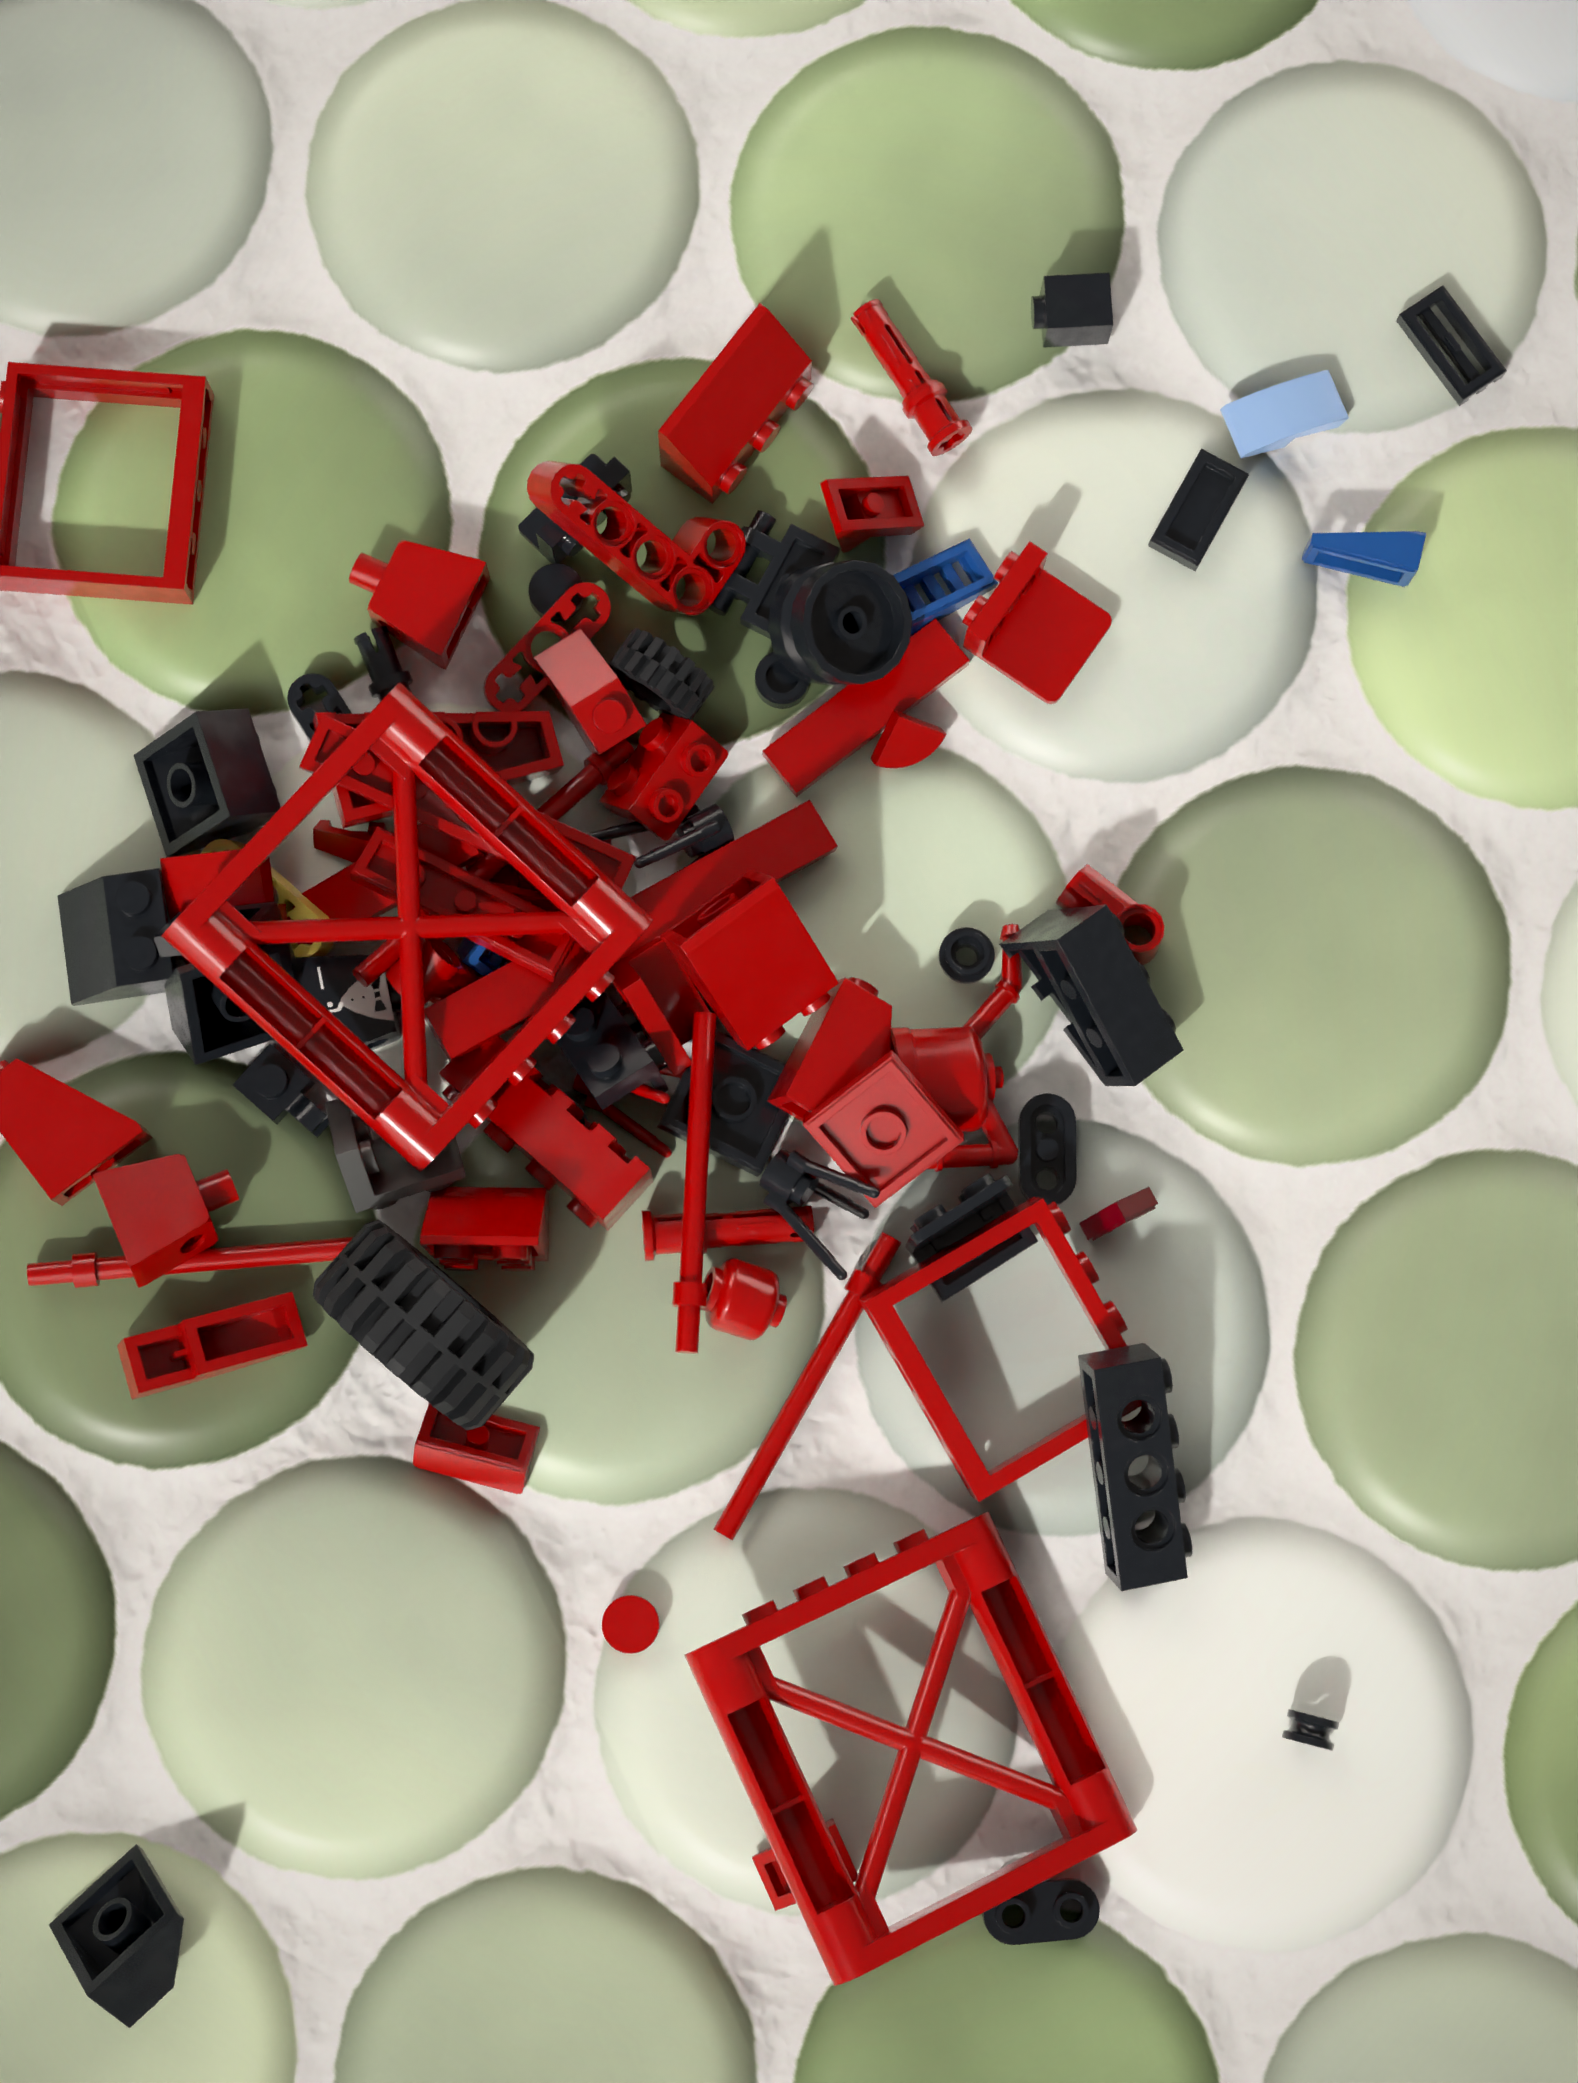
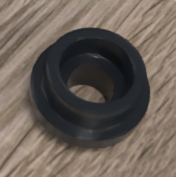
(978, 943)

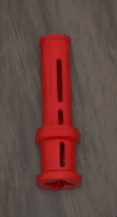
(922, 396)
(739, 1228)

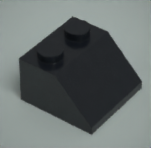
(207, 780)
(111, 940)

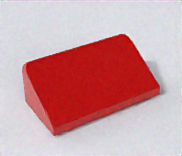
(488, 1455)

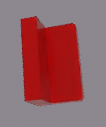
(660, 999)

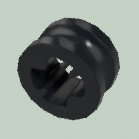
(1310, 1729)

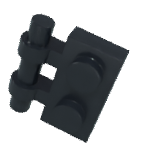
(794, 552)

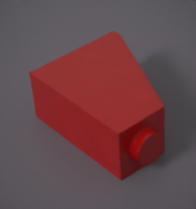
(834, 1047)
(62, 1131)

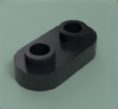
(1047, 1151)
(1042, 1913)

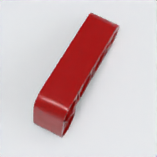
(628, 529)

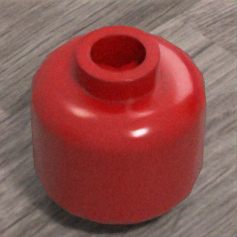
(743, 1299)

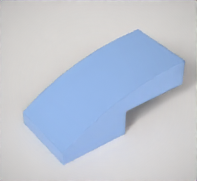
(1284, 412)

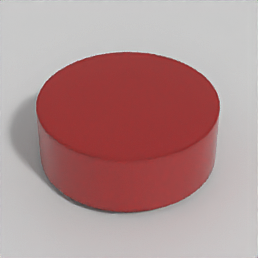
(630, 1624)

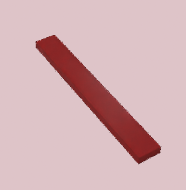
(514, 993)

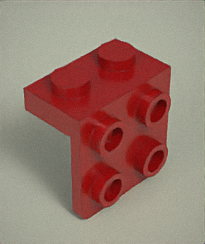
(1034, 626)

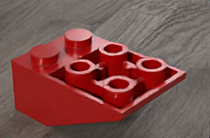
(487, 1225)

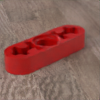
(565, 608)

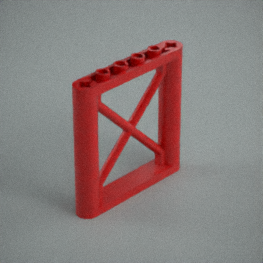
(407, 1109)
(739, 1691)

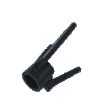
(699, 835)
(794, 1179)

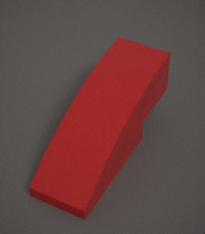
(211, 1345)

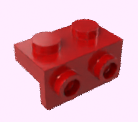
(664, 774)

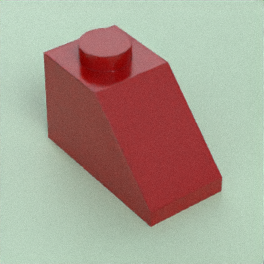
(589, 692)

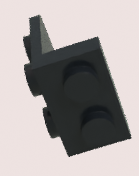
(938, 1229)

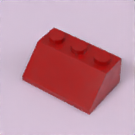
(735, 406)

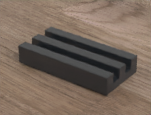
(1435, 358)

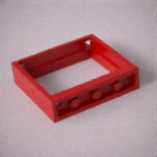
(185, 392)
(1080, 1277)

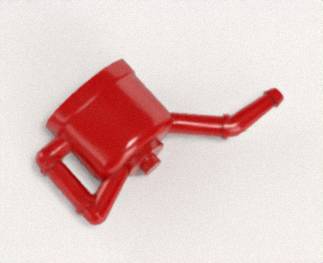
(962, 1076)

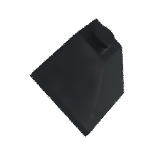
(207, 1019)
(123, 1938)

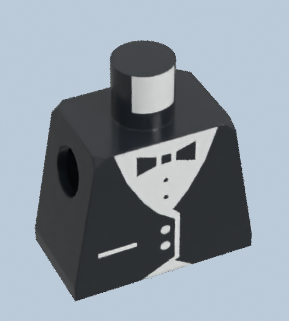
(364, 1010)

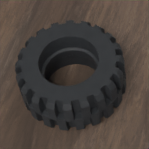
(422, 1325)

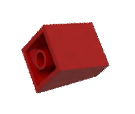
(752, 959)

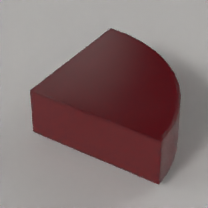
(1118, 1214)

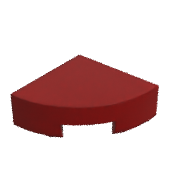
(906, 741)

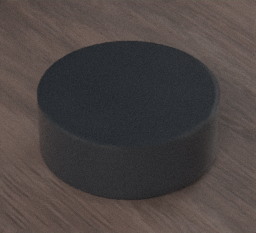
(549, 584)
(777, 685)

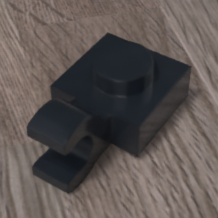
(279, 1088)

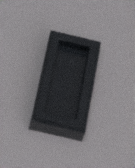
(1198, 510)

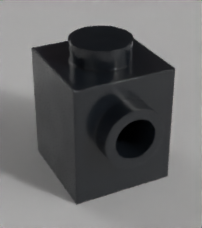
(1073, 310)

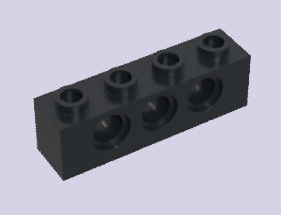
(1108, 1385)

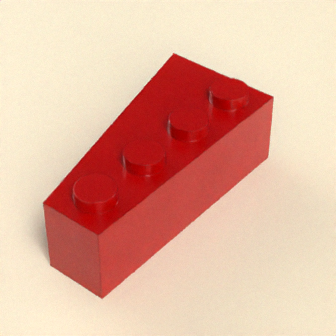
(511, 742)
(560, 1148)

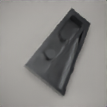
(1100, 990)

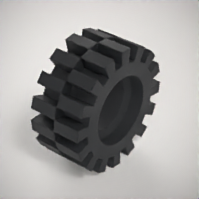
(661, 675)

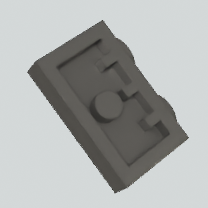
(376, 1171)

